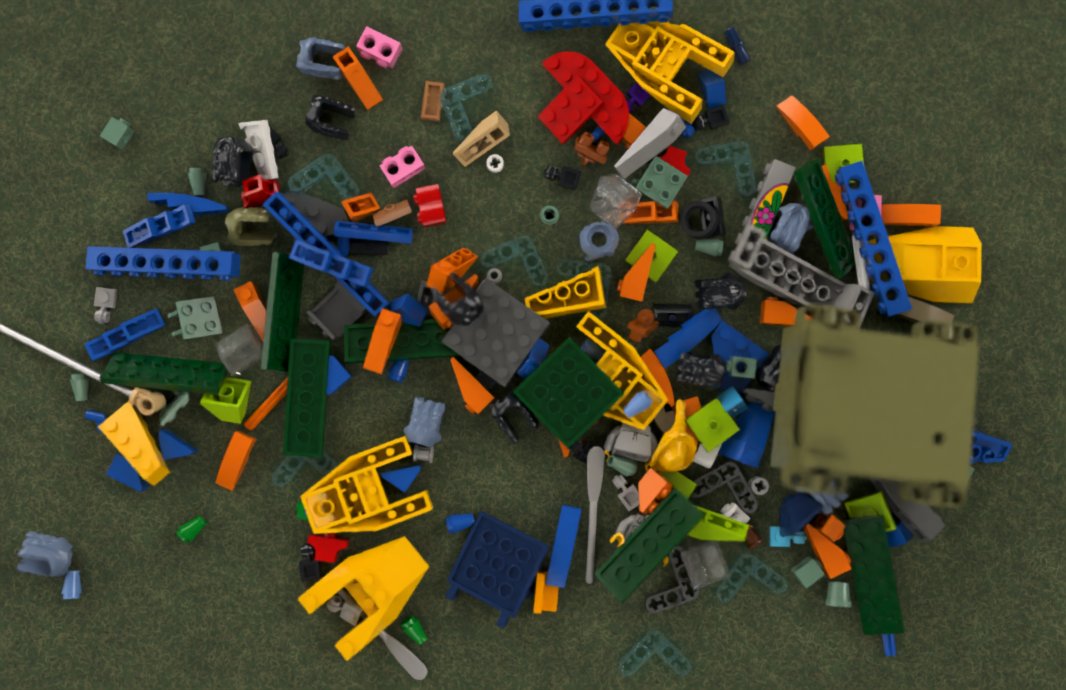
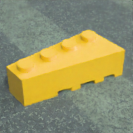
(570, 297)
(132, 438)

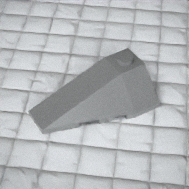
(652, 141)

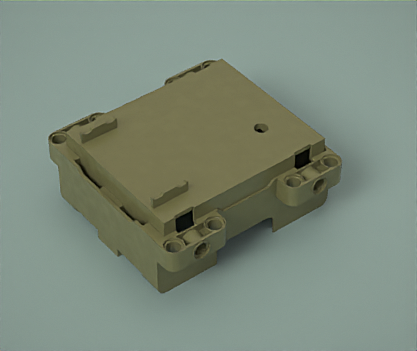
(874, 405)

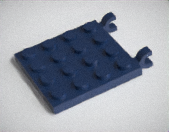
(497, 565)

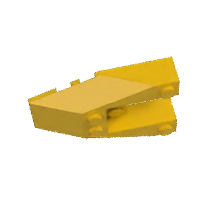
(656, 54)
(626, 370)
(354, 497)
(380, 584)

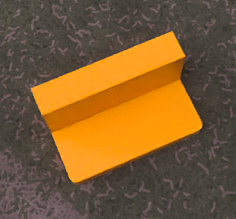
(545, 595)

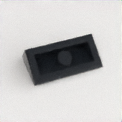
(716, 203)
(672, 314)

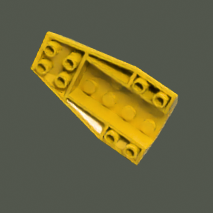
(937, 263)

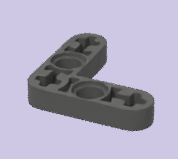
(730, 480)
(678, 589)

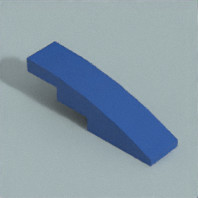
(199, 205)
(159, 226)
(331, 263)
(124, 334)
(688, 337)
(563, 546)

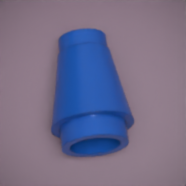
(398, 371)
(459, 522)

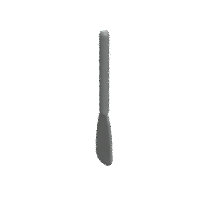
(595, 470)
(399, 651)

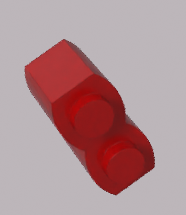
(430, 206)

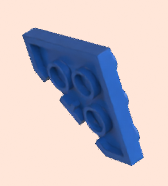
(731, 343)

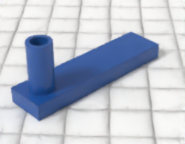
(348, 230)

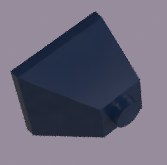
(797, 512)

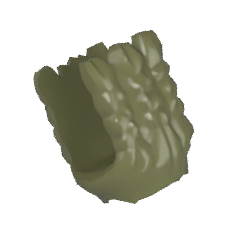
(237, 230)

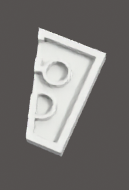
(260, 141)

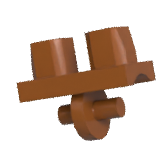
(589, 152)
(642, 325)

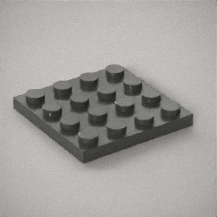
(500, 335)

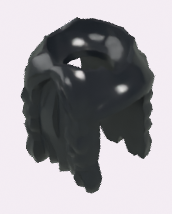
(318, 106)
(231, 161)
(721, 292)
(456, 311)
(701, 370)
(769, 373)
(511, 401)

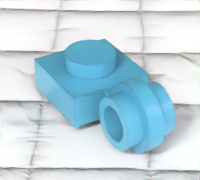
(776, 540)

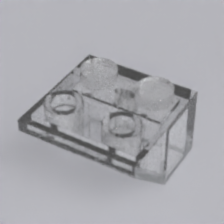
(614, 200)
(240, 349)
(704, 563)

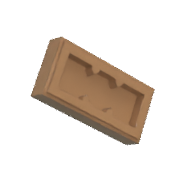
(431, 102)
(391, 212)

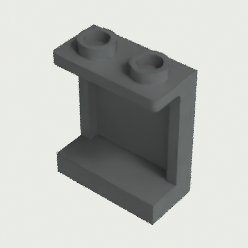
(335, 311)

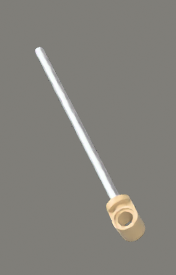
(146, 401)

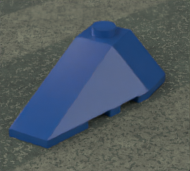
(749, 442)
(988, 448)

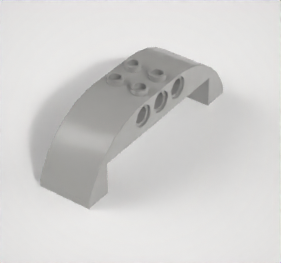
(794, 278)

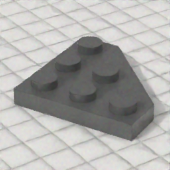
(318, 212)

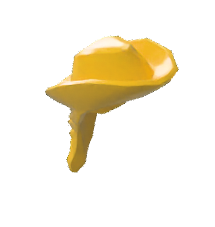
(676, 447)

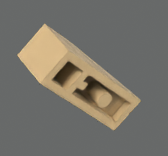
(482, 138)

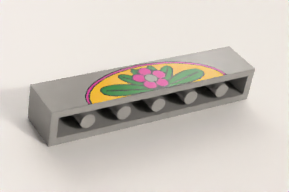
(769, 198)

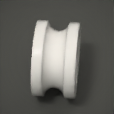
(500, 165)

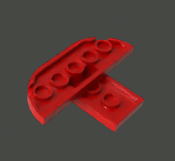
(584, 95)

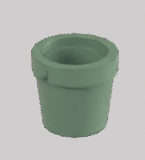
(838, 594)

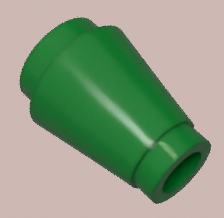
(190, 530)
(413, 628)

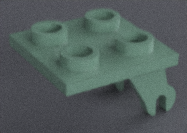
(660, 182)
(197, 318)
(168, 413)

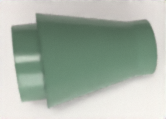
(197, 180)
(549, 210)
(710, 246)
(80, 386)
(623, 465)

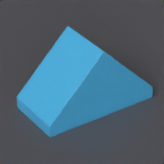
(732, 402)

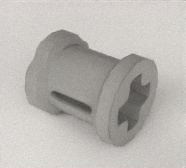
(423, 453)
(760, 491)

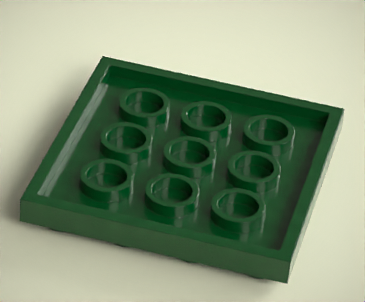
(568, 392)

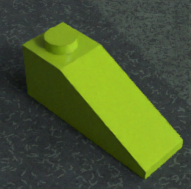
(719, 527)

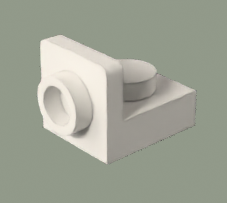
(734, 512)

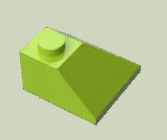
(230, 402)

